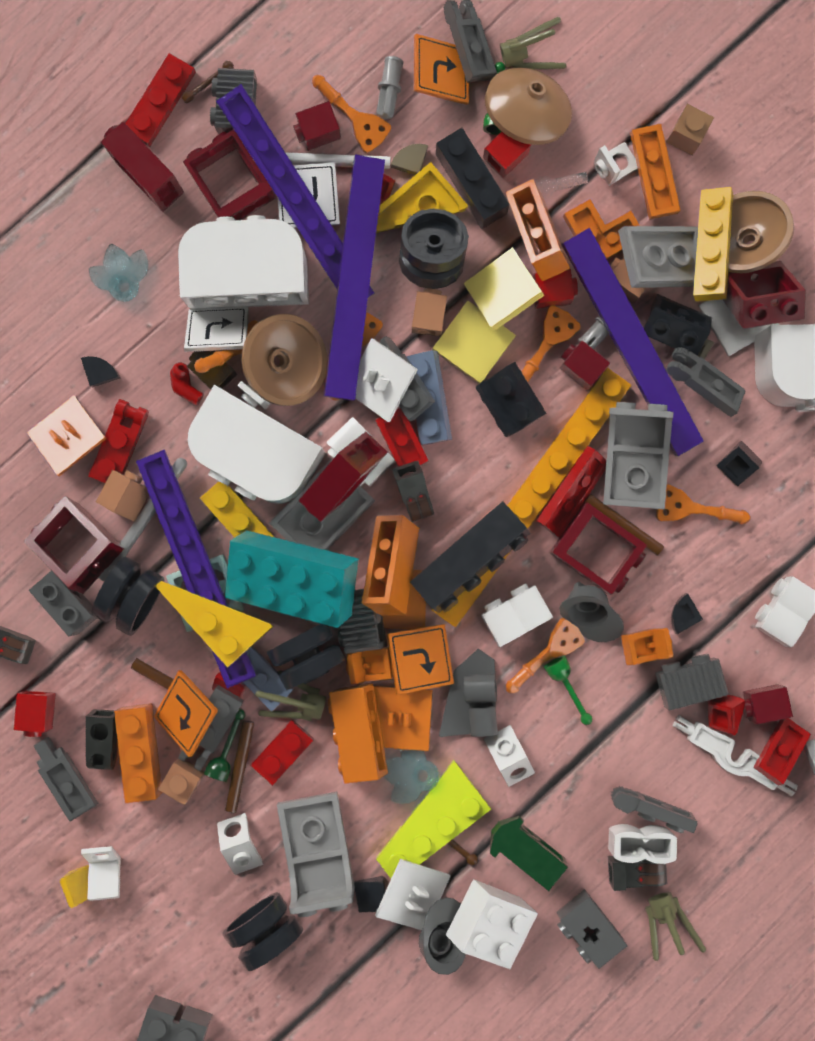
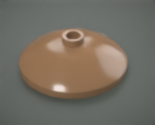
(528, 106)
(760, 219)
(300, 357)

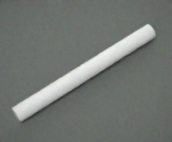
(339, 160)

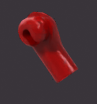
(181, 384)

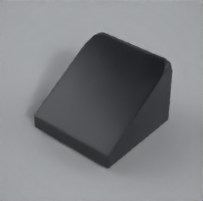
(739, 463)
(369, 893)

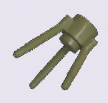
(515, 49)
(309, 705)
(663, 908)

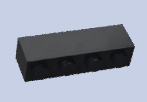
(471, 558)

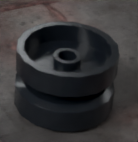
(433, 248)
(127, 596)
(307, 658)
(263, 932)

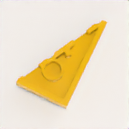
(422, 192)
(221, 628)

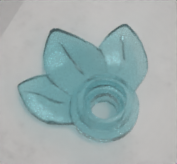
(119, 269)
(405, 772)

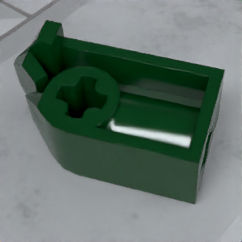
(527, 851)

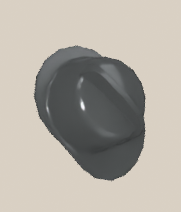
(591, 613)
(434, 945)

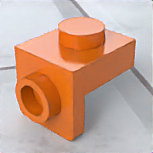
(647, 645)
(369, 665)

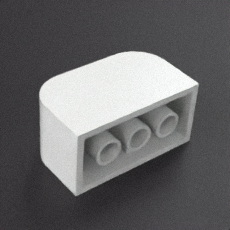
(242, 264)
(786, 365)
(251, 449)

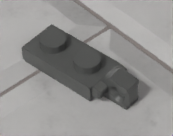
(64, 780)

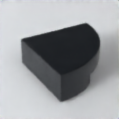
(99, 371)
(684, 614)

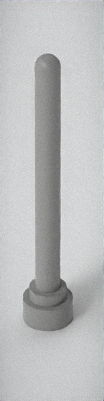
(140, 523)

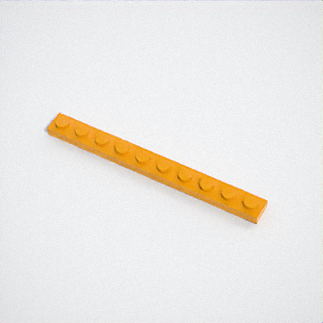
(553, 468)

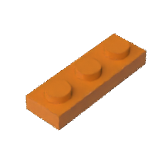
(655, 171)

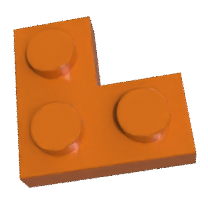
(607, 236)

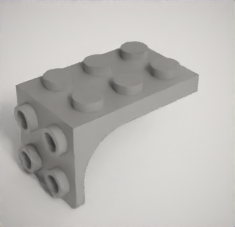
(637, 456)
(316, 854)

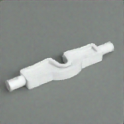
(721, 749)

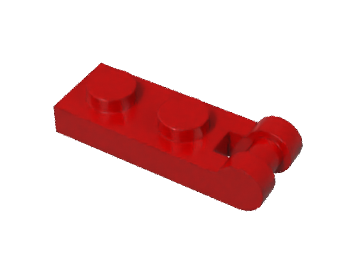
(119, 442)

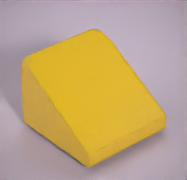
(75, 886)

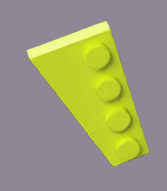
(435, 821)

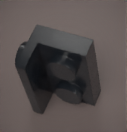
(677, 325)
(510, 400)

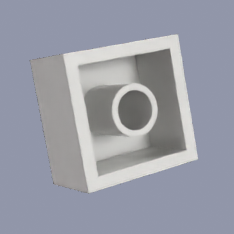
(491, 924)

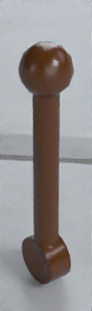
(189, 95)
(472, 859)

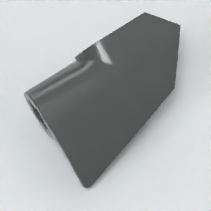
(472, 698)

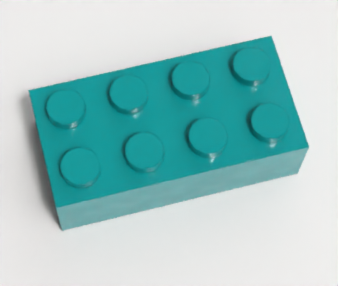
(291, 578)

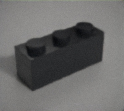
(471, 178)

